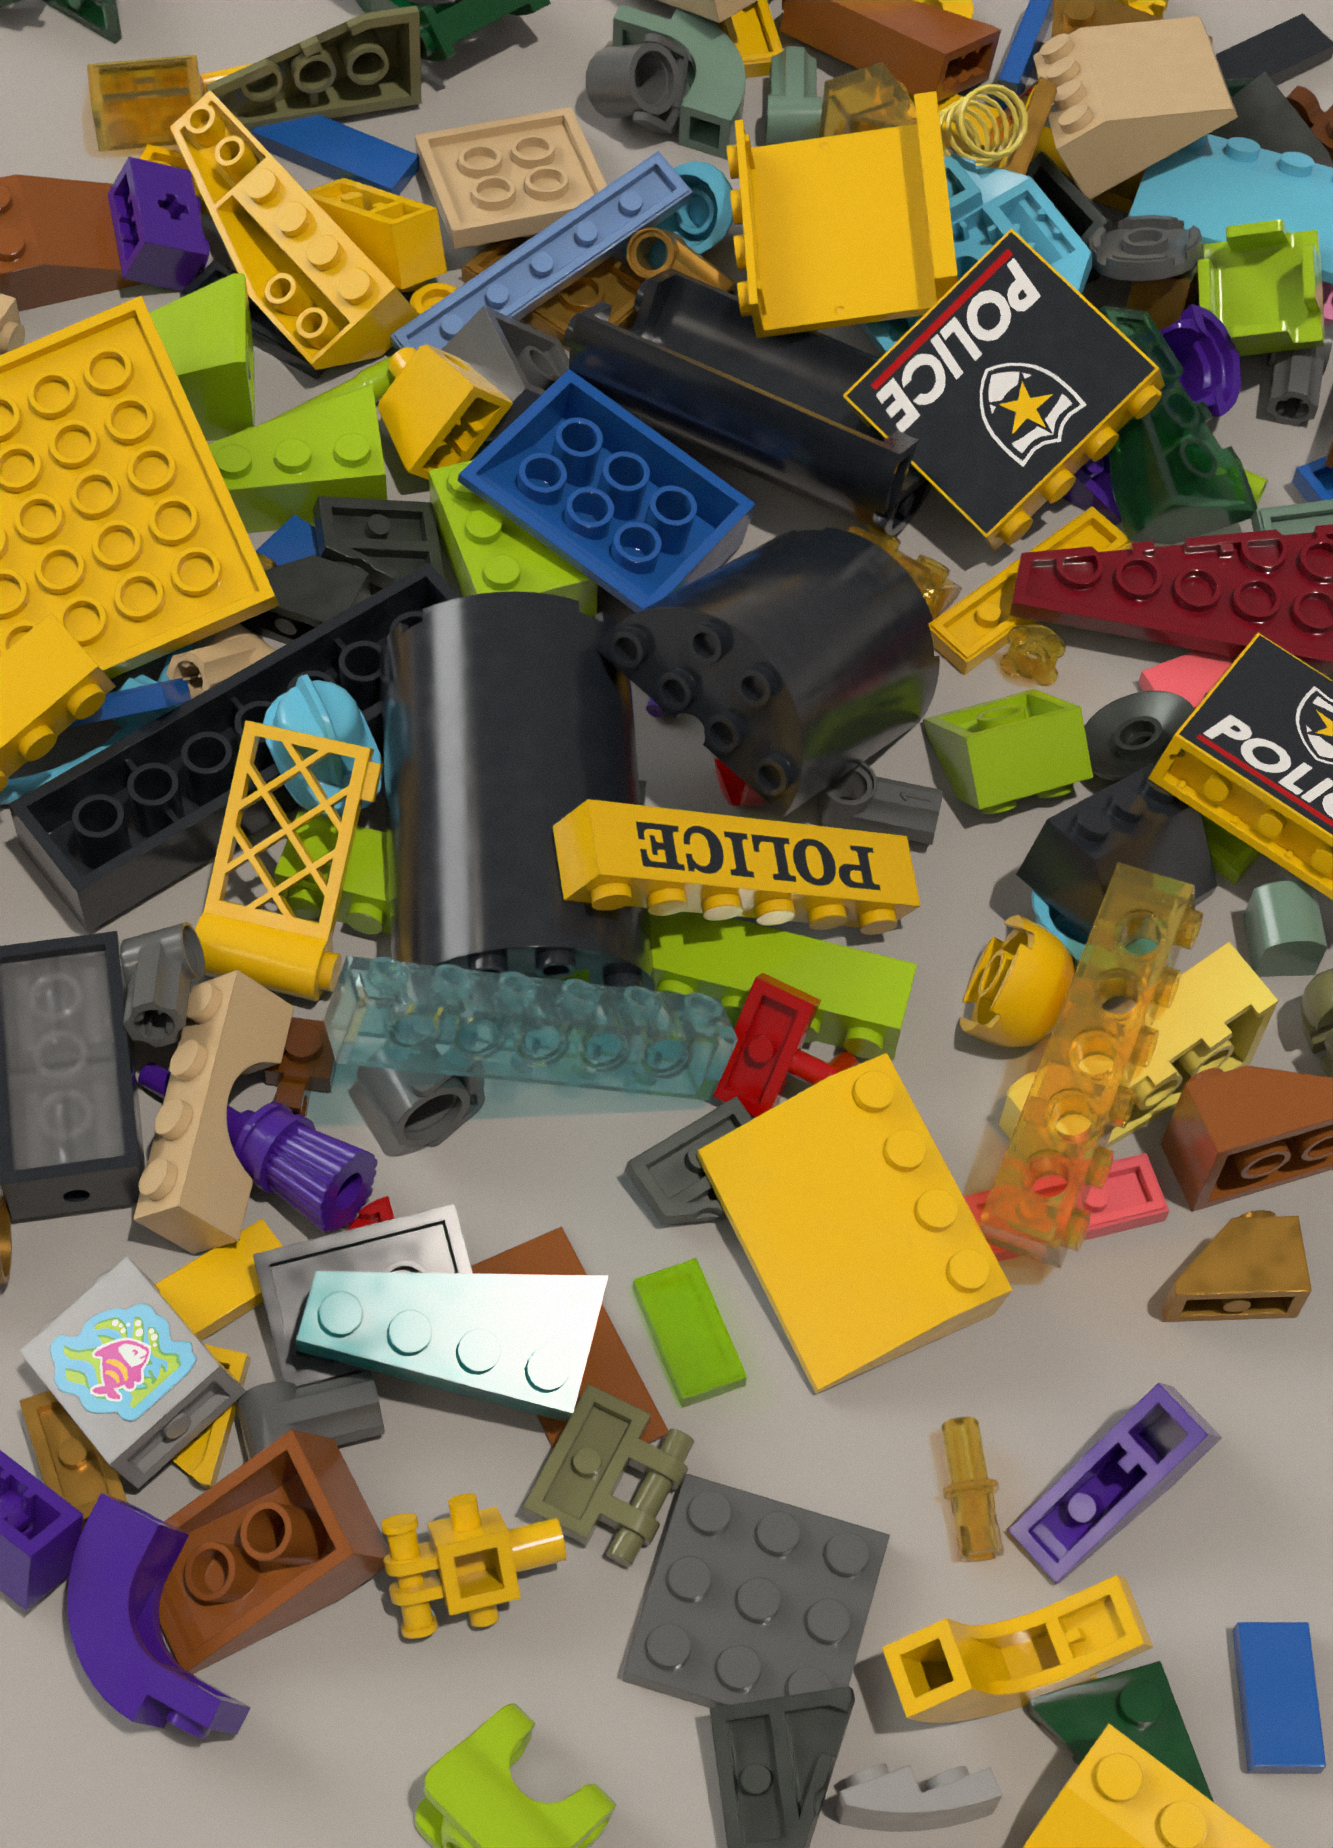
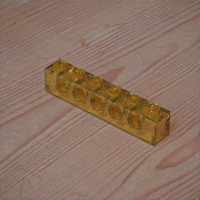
(1133, 908)

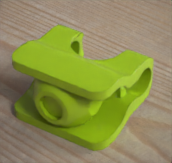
(480, 1806)

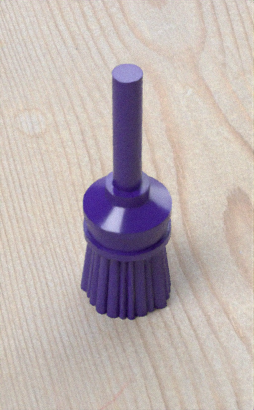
(293, 1159)

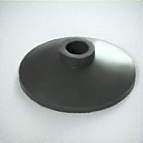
(1134, 732)

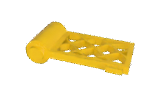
(268, 946)

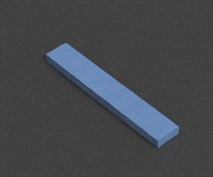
(556, 254)

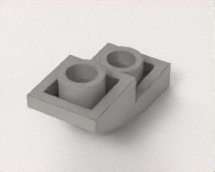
(896, 1804)

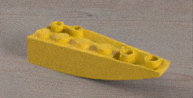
(290, 249)

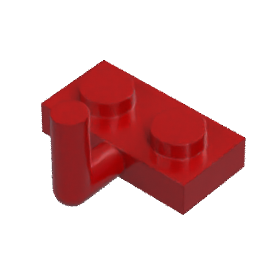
(770, 1046)

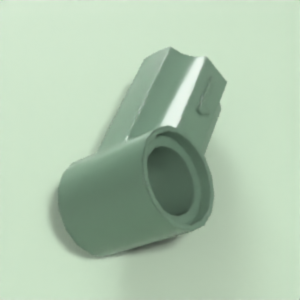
(793, 103)

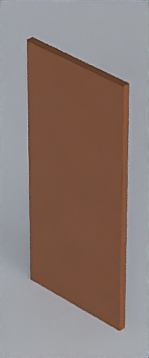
(608, 1361)

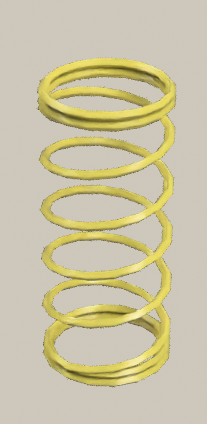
(969, 134)

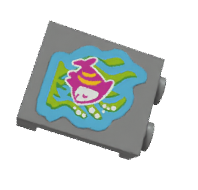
(131, 1372)

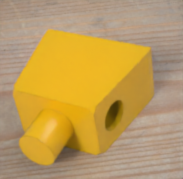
(438, 408)

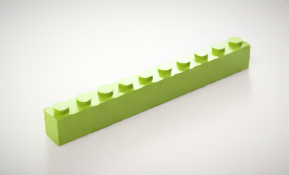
(859, 990)

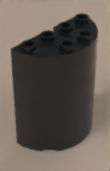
(789, 659)

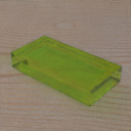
(689, 1332)

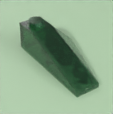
(1168, 465)

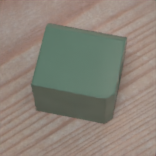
(1284, 929)

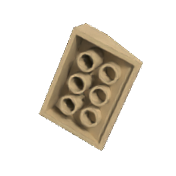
(1131, 96)

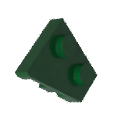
(1135, 1704)

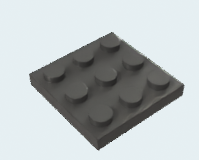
(753, 1599)

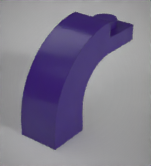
(117, 1628)

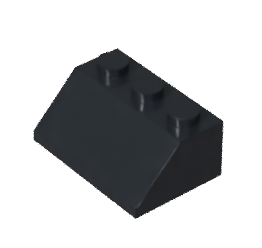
(1124, 824)

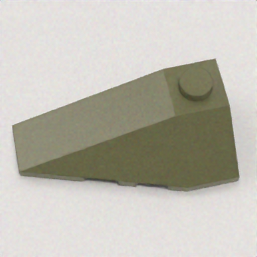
(337, 73)

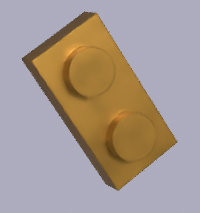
(67, 1456)

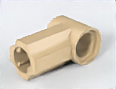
(225, 656)

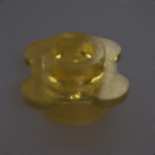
(1038, 641)

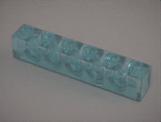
(527, 1029)

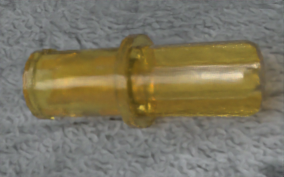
(971, 1492)

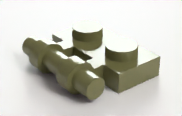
(589, 1464)

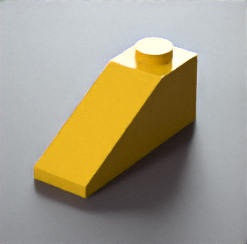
(389, 229)

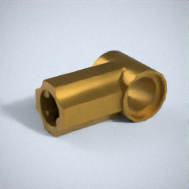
(679, 258)

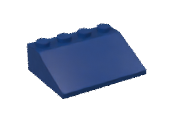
(610, 494)

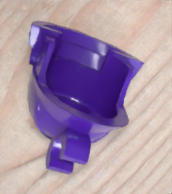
(1207, 359)

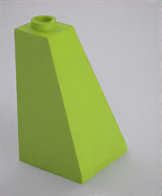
(213, 354)

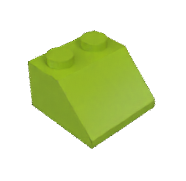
(1011, 749)

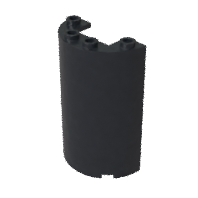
(750, 400)
(490, 739)

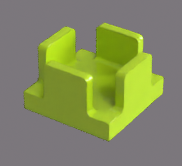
(1265, 287)

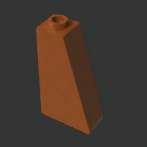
(914, 40)

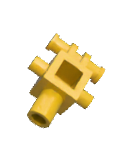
(472, 1562)

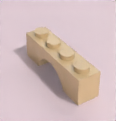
(193, 1180)

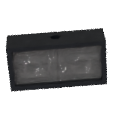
(67, 1078)

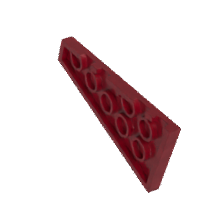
(1193, 594)

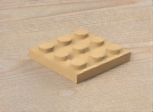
(508, 175)

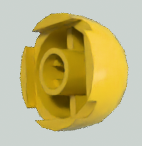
(1018, 986)

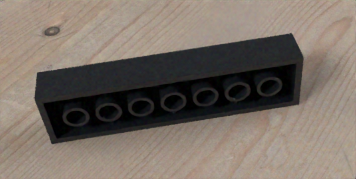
(162, 793)

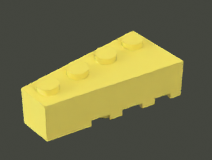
(1210, 1025)

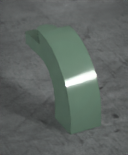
(713, 74)

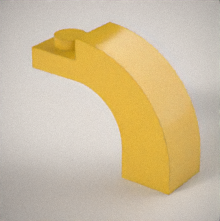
(996, 1667)

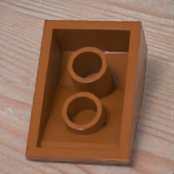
(56, 241)
(1248, 1132)
(267, 1549)

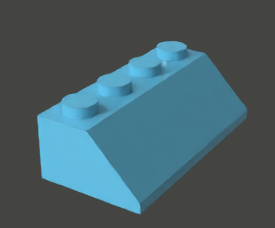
(1239, 183)

